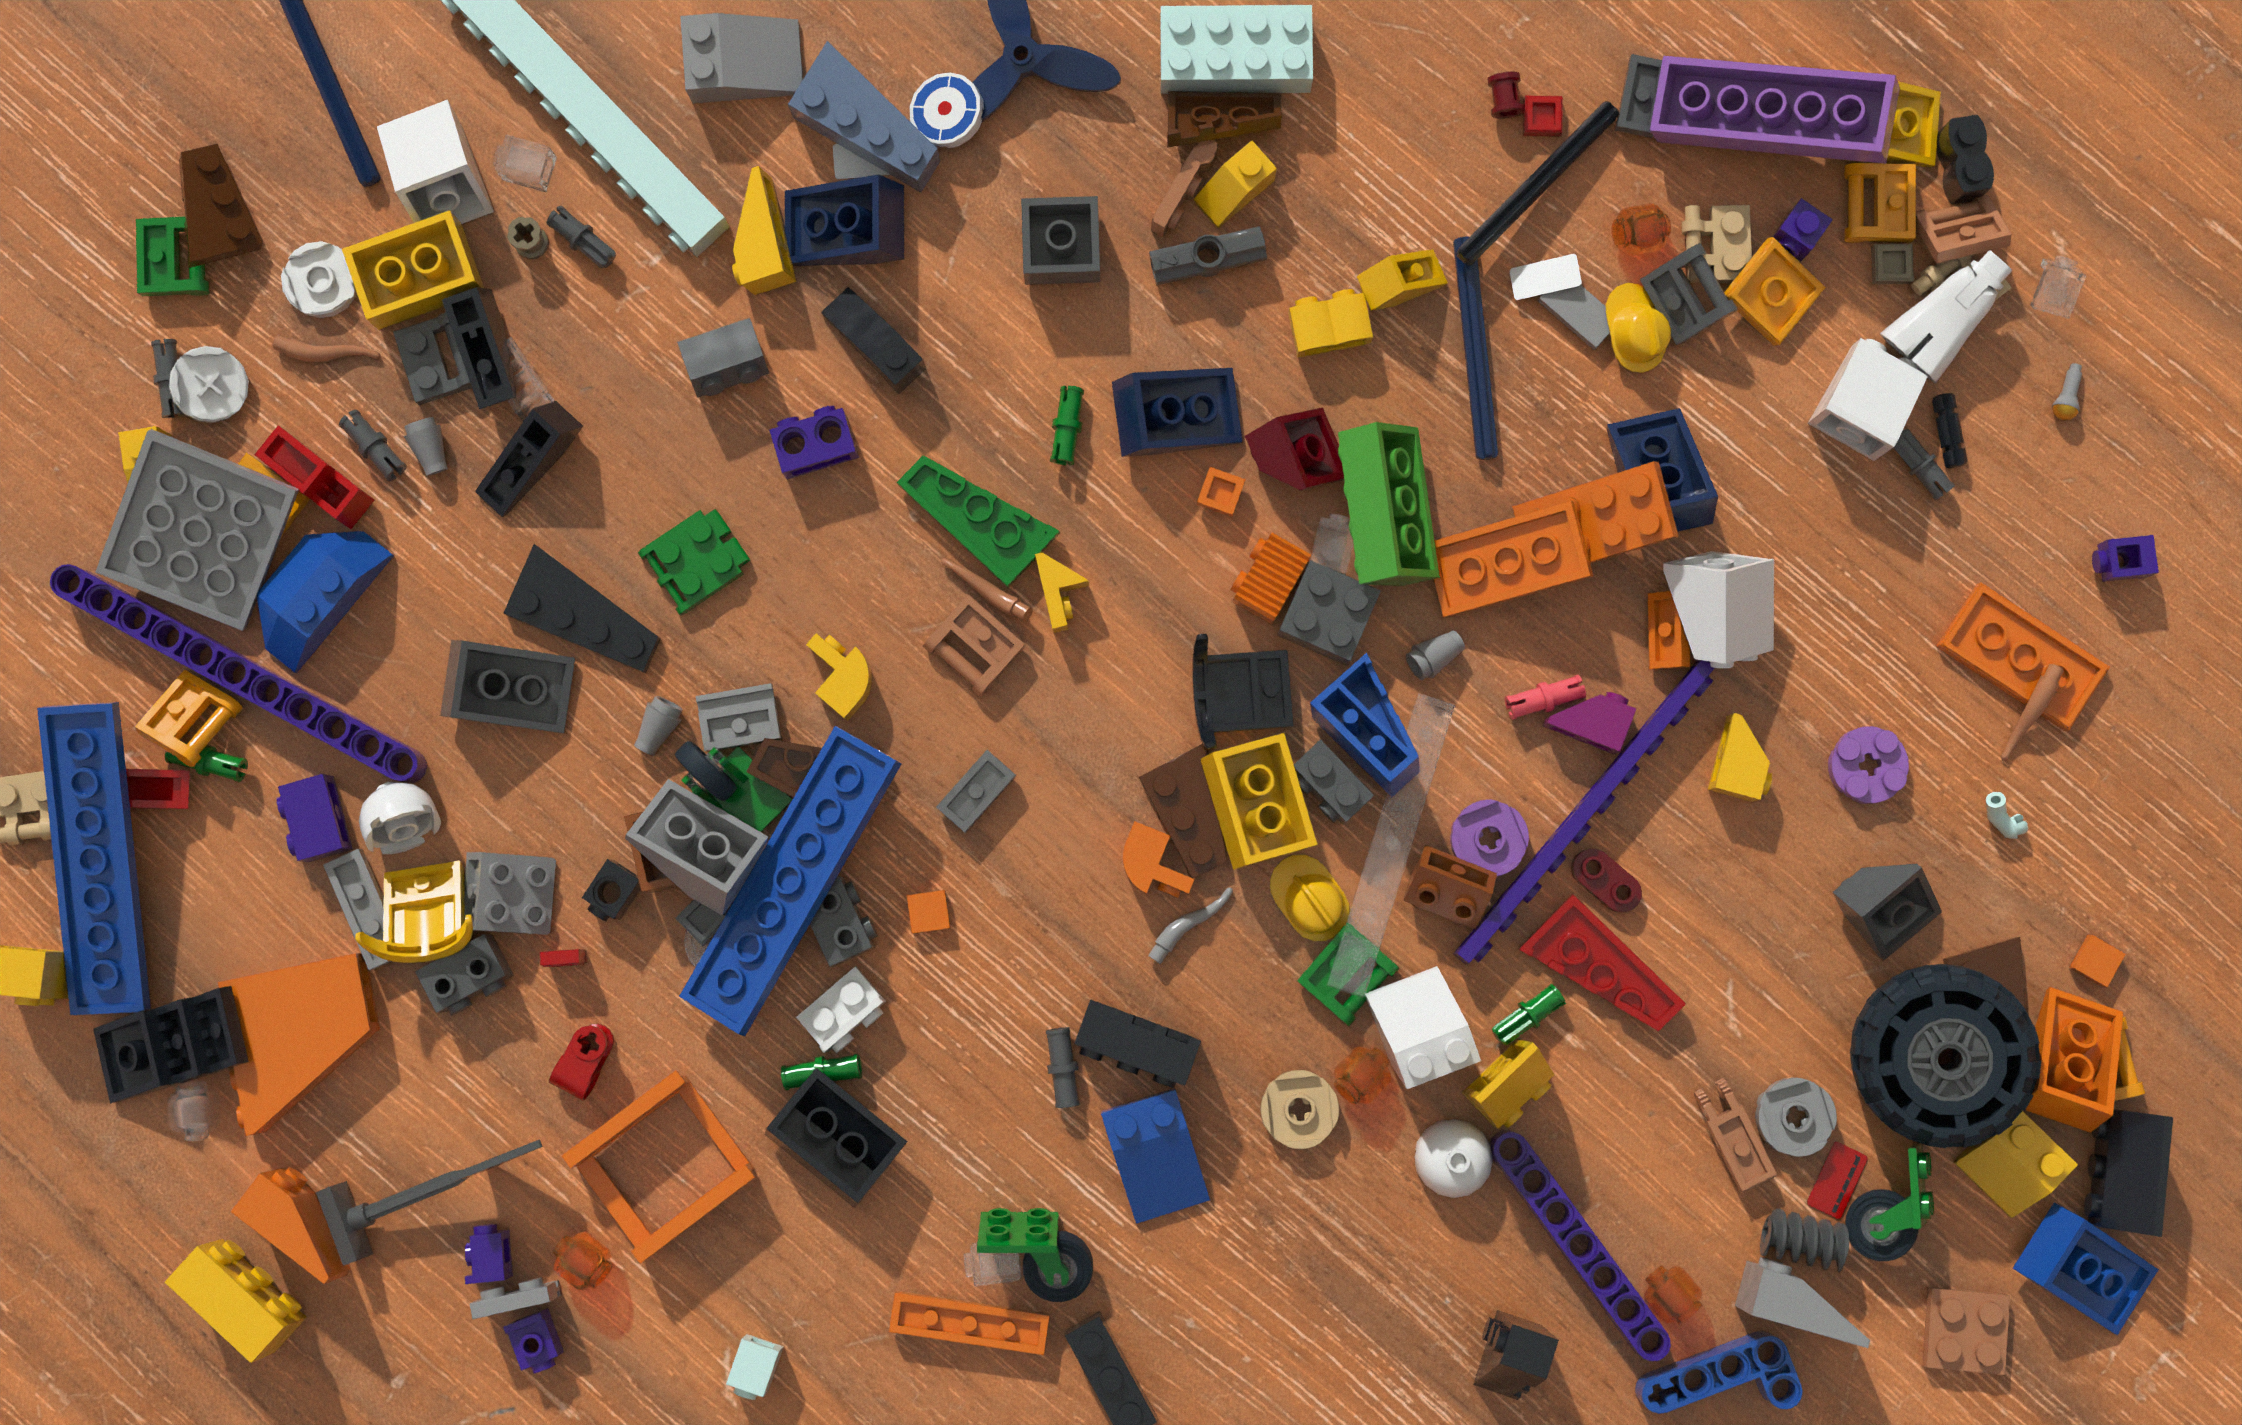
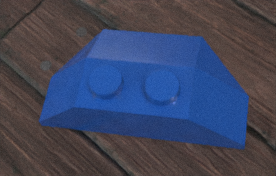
(316, 591)

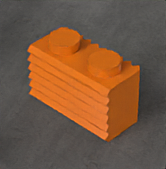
(1271, 577)

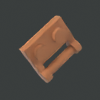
(1963, 230)
(983, 635)

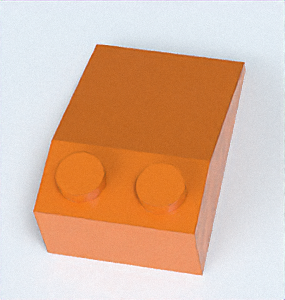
(2077, 1060)
(292, 1220)

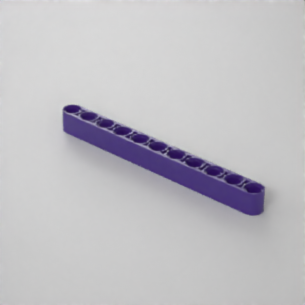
(221, 668)

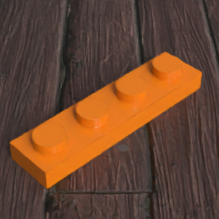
(969, 1323)

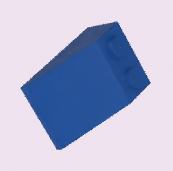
(1155, 1155)
(2085, 1268)

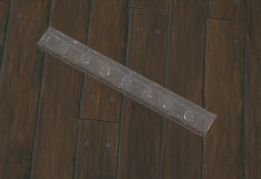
(1389, 853)

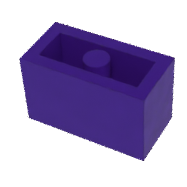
(313, 818)

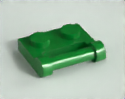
(159, 260)
(1316, 977)

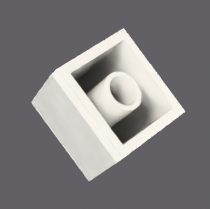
(434, 165)
(1869, 399)
(1724, 605)
(1422, 1028)

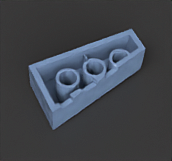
(858, 117)

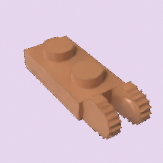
(1185, 184)
(1736, 1139)

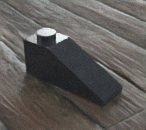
(875, 340)
(482, 345)
(528, 456)

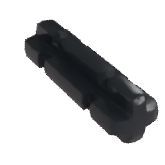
(1949, 430)

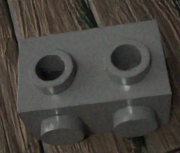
(723, 358)
(1331, 783)
(840, 926)
(464, 975)

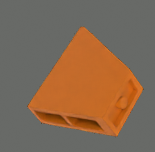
(297, 1032)

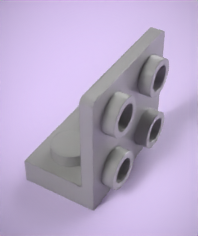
(509, 892)

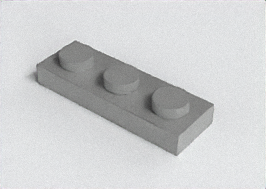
(359, 899)

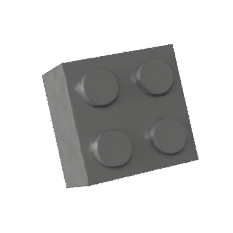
(1060, 240)
(1329, 613)

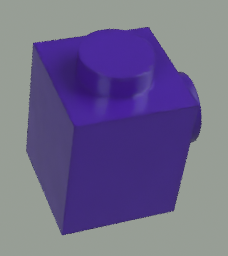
(1802, 229)

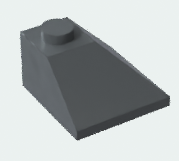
(1888, 905)

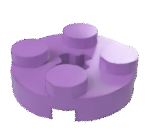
(1856, 783)
(1497, 817)

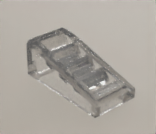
(534, 394)

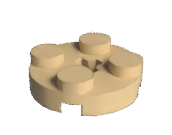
(1316, 1123)

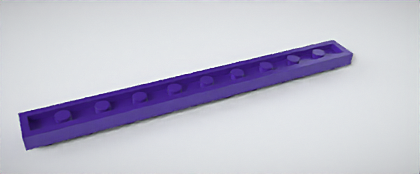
(1575, 824)

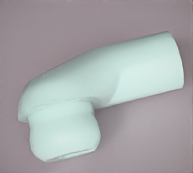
(1998, 816)

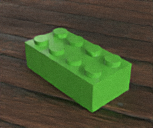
(1388, 504)

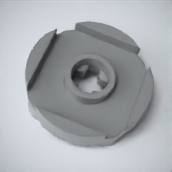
(1782, 1135)

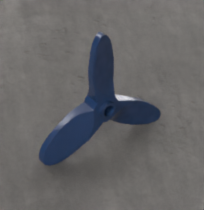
(1052, 63)

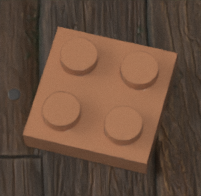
(1966, 1330)

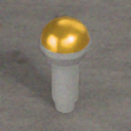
(2067, 404)

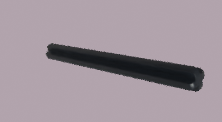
(1537, 183)

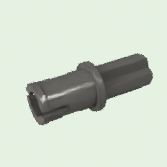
(581, 237)
(1922, 464)

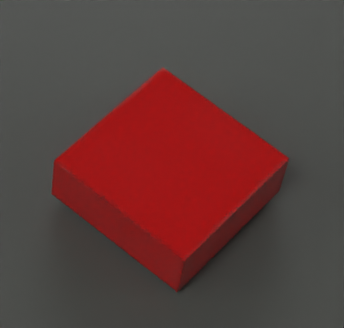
(1543, 116)
(563, 958)

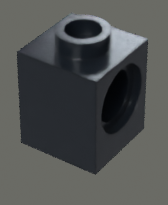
(628, 884)

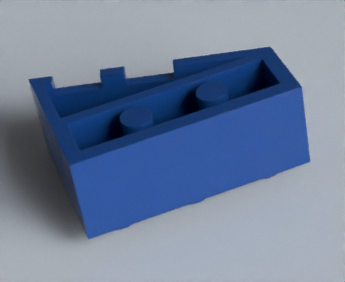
(1366, 727)

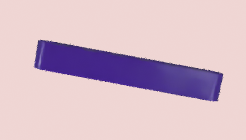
(1593, 1257)

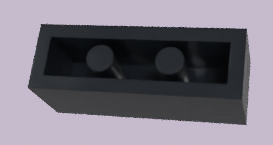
(1109, 1372)

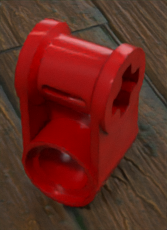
(579, 1066)

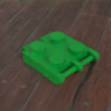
(696, 559)

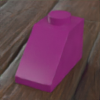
(1596, 722)

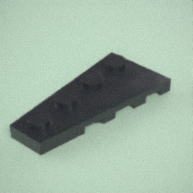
(571, 609)

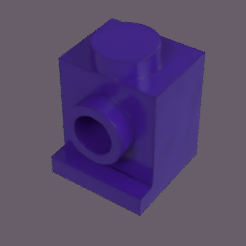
(2138, 558)
(488, 1254)
(540, 1327)

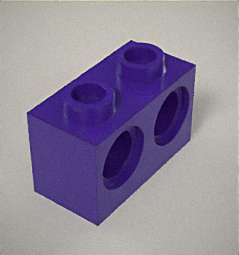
(816, 452)

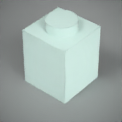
(754, 1367)

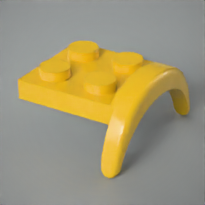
(422, 915)

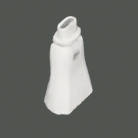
(1944, 319)

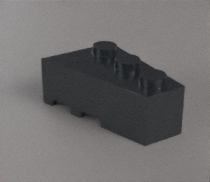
(1137, 1044)
(1515, 1355)

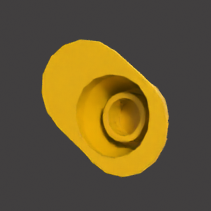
(1636, 328)
(1309, 897)

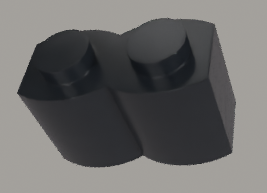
(1963, 155)

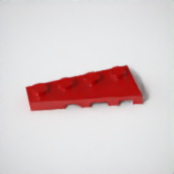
(1590, 954)

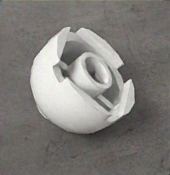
(397, 817)
(1453, 1158)

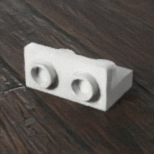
(841, 1010)

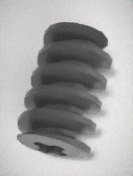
(1805, 1237)

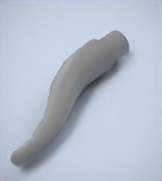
(1176, 929)

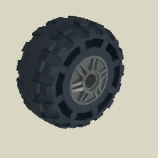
(1909, 1026)

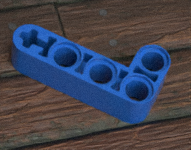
(1714, 1381)

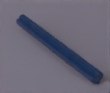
(331, 92)
(1476, 357)

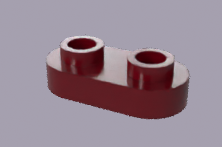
(1606, 881)

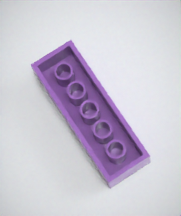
(1775, 109)

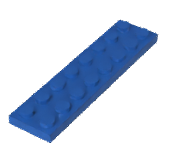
(94, 858)
(790, 881)

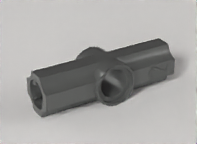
(1232, 250)

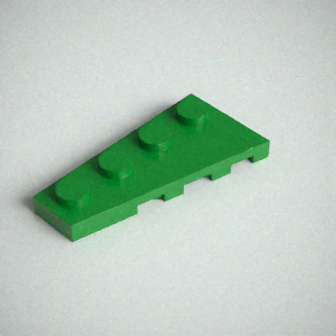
(981, 522)

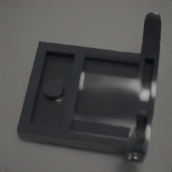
(1239, 691)

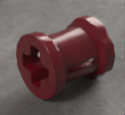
(1506, 95)

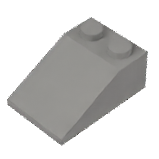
(740, 57)
(697, 845)
(1777, 1295)

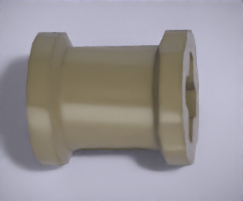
(518, 229)

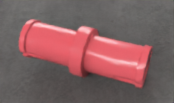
(1545, 697)

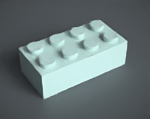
(1236, 48)

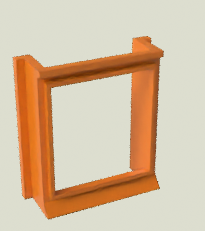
(584, 1154)

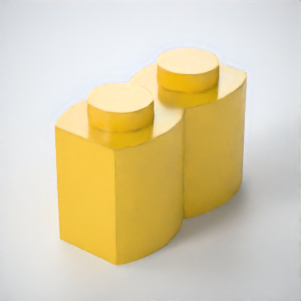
(1330, 323)

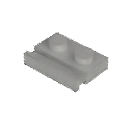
(738, 717)
(529, 1294)

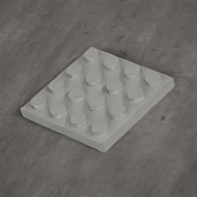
(196, 530)

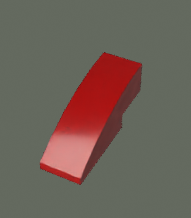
(314, 477)
(158, 788)

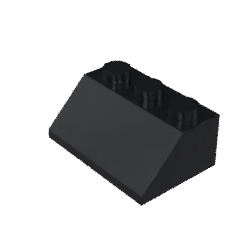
(835, 1137)
(2130, 1172)

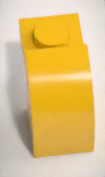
(851, 679)

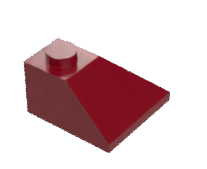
(1298, 449)

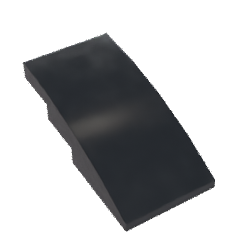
(170, 1044)

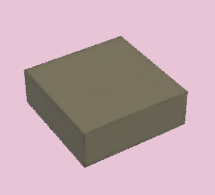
(1892, 264)

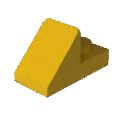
(1055, 580)

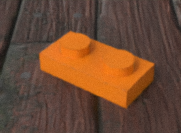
(1667, 637)

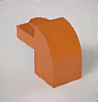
(1142, 859)

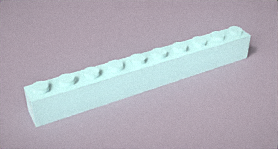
(594, 120)

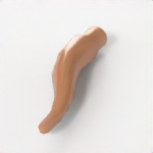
(310, 353)
(994, 595)
(2035, 707)

